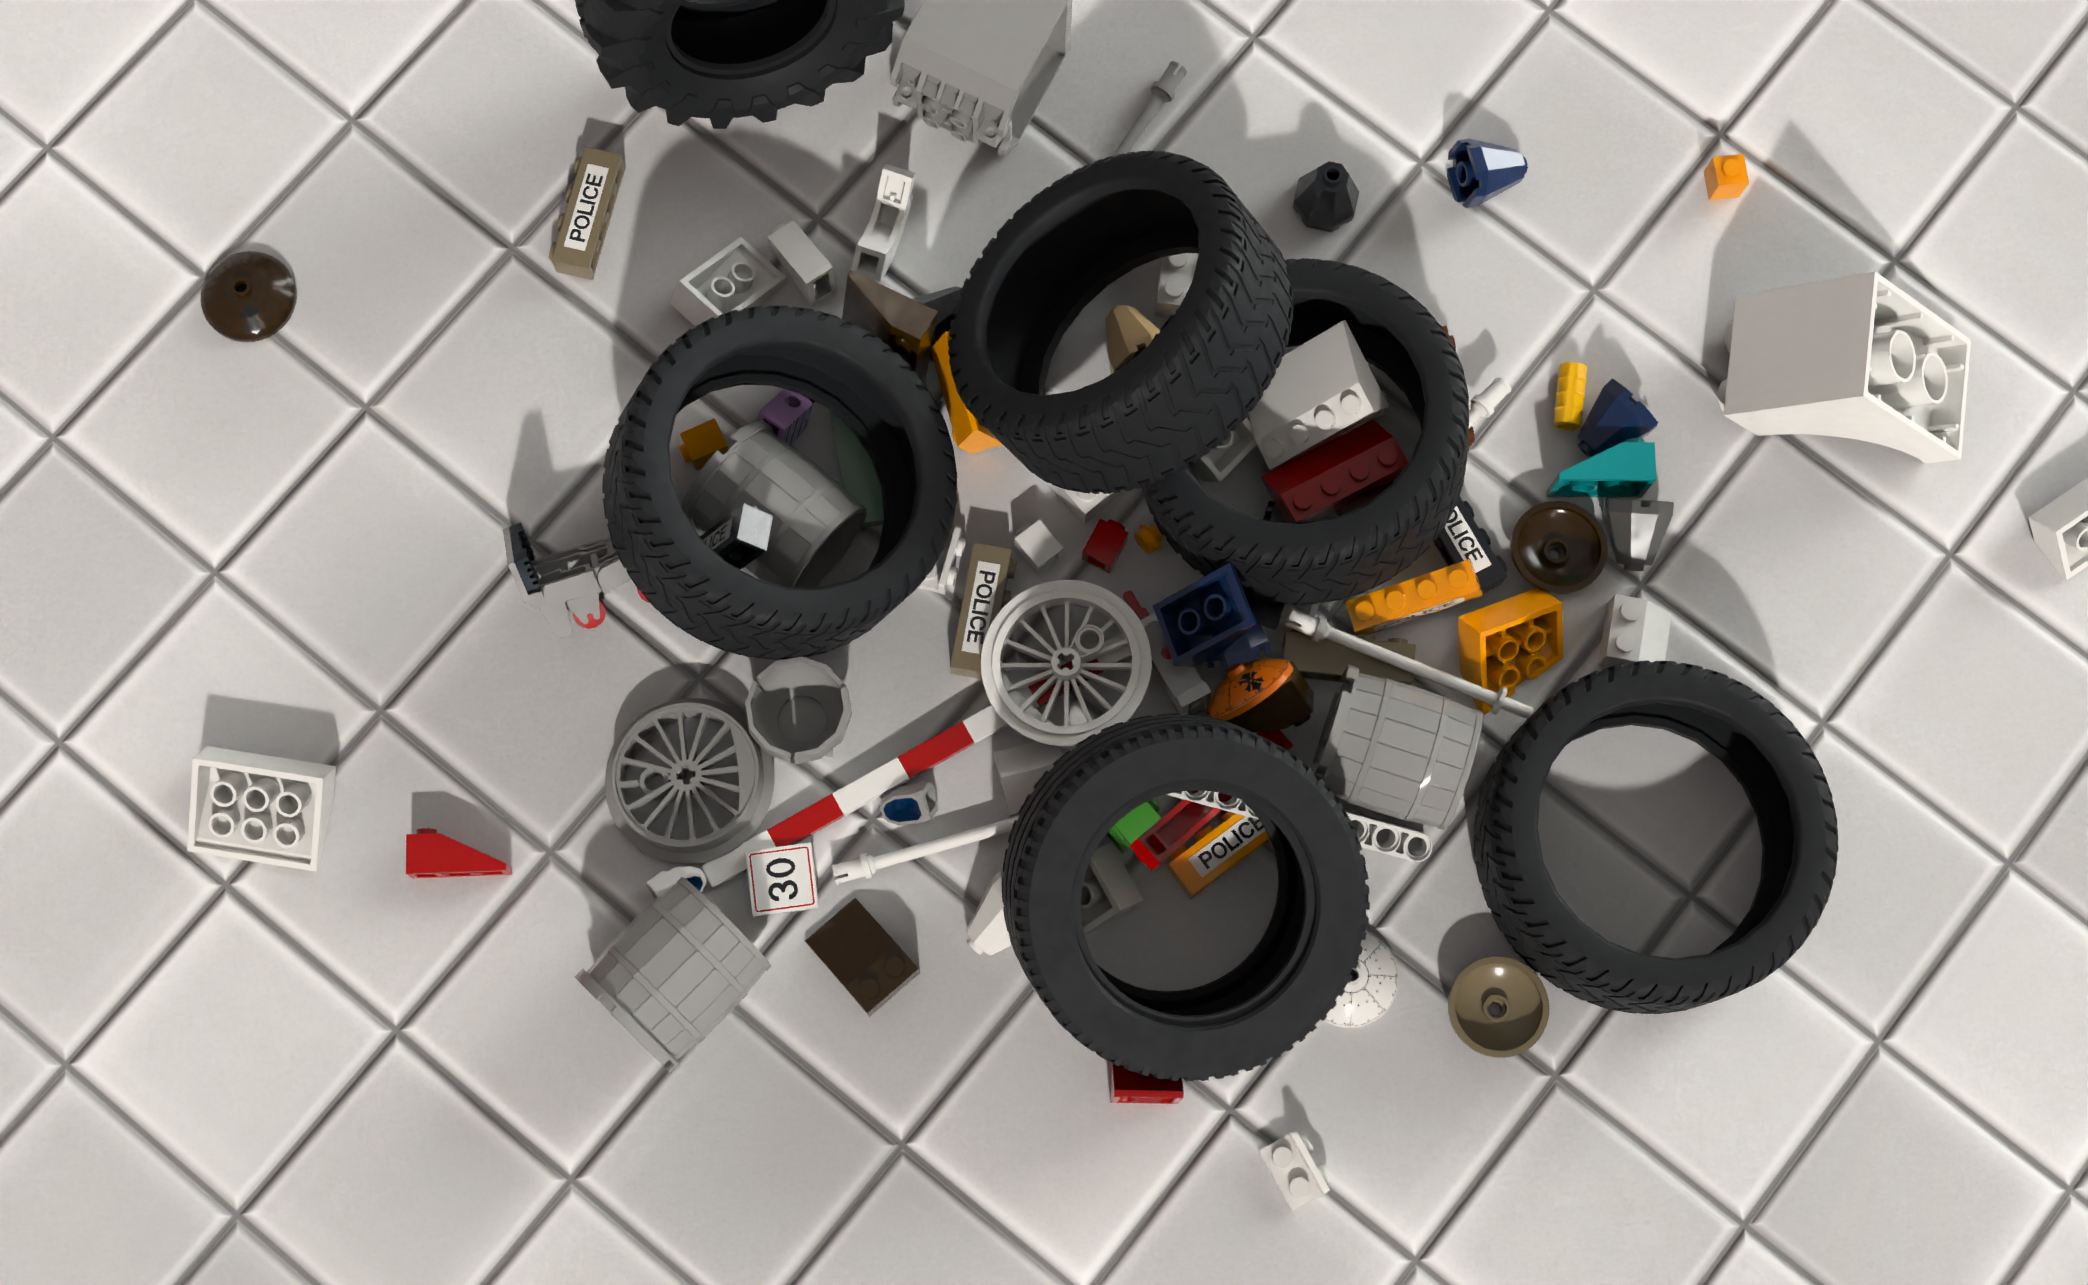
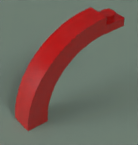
(1185, 820)

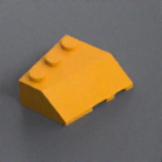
(967, 430)
(1510, 642)

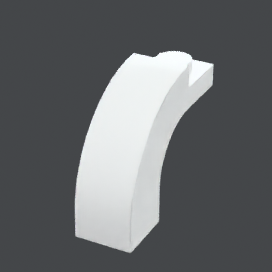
(886, 225)

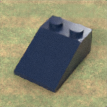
(1205, 617)

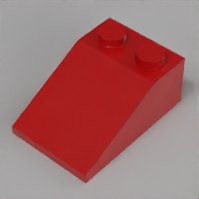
(1138, 1088)

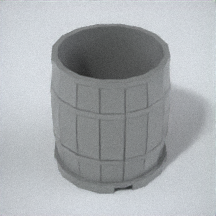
(810, 510)
(1397, 749)
(675, 973)

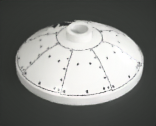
(1372, 990)

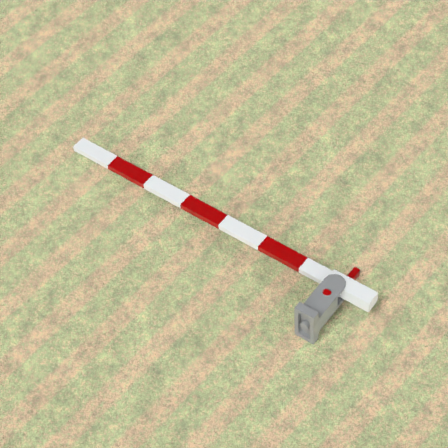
(1181, 683)

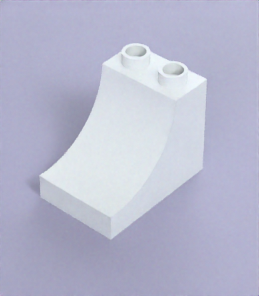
(1847, 364)

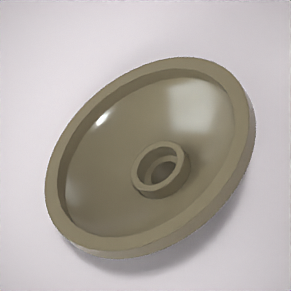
(1521, 1004)

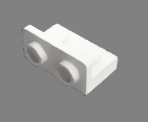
(943, 572)
(1295, 1169)

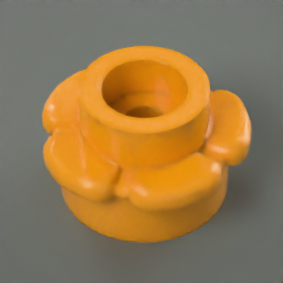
(1149, 538)

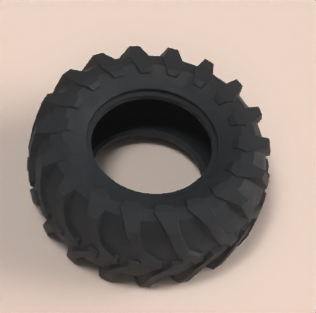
(733, 54)

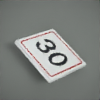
(782, 879)

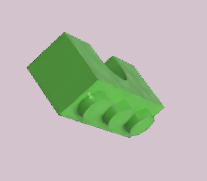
(1134, 825)

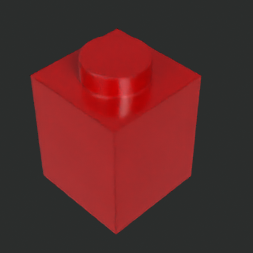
(1105, 545)

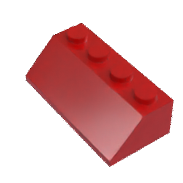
(1335, 474)

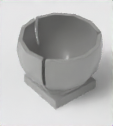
(798, 710)

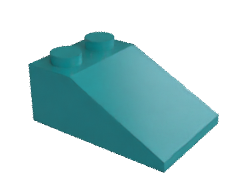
(1615, 473)

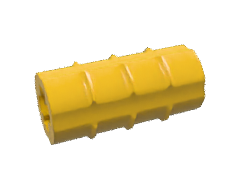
(1570, 396)

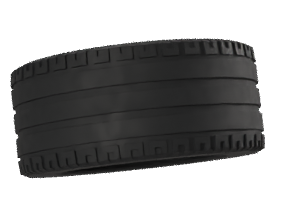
(1288, 975)

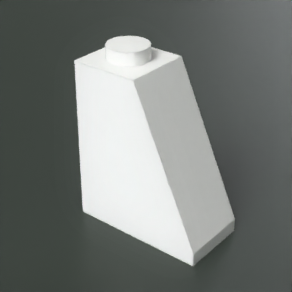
(803, 262)

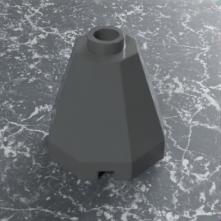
(1636, 529)

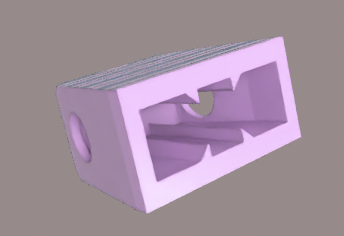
(788, 413)

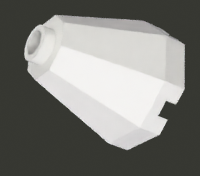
(988, 925)

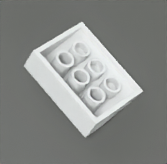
(1315, 397)
(259, 808)

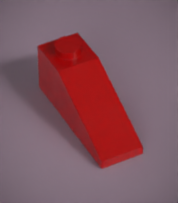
(438, 856)

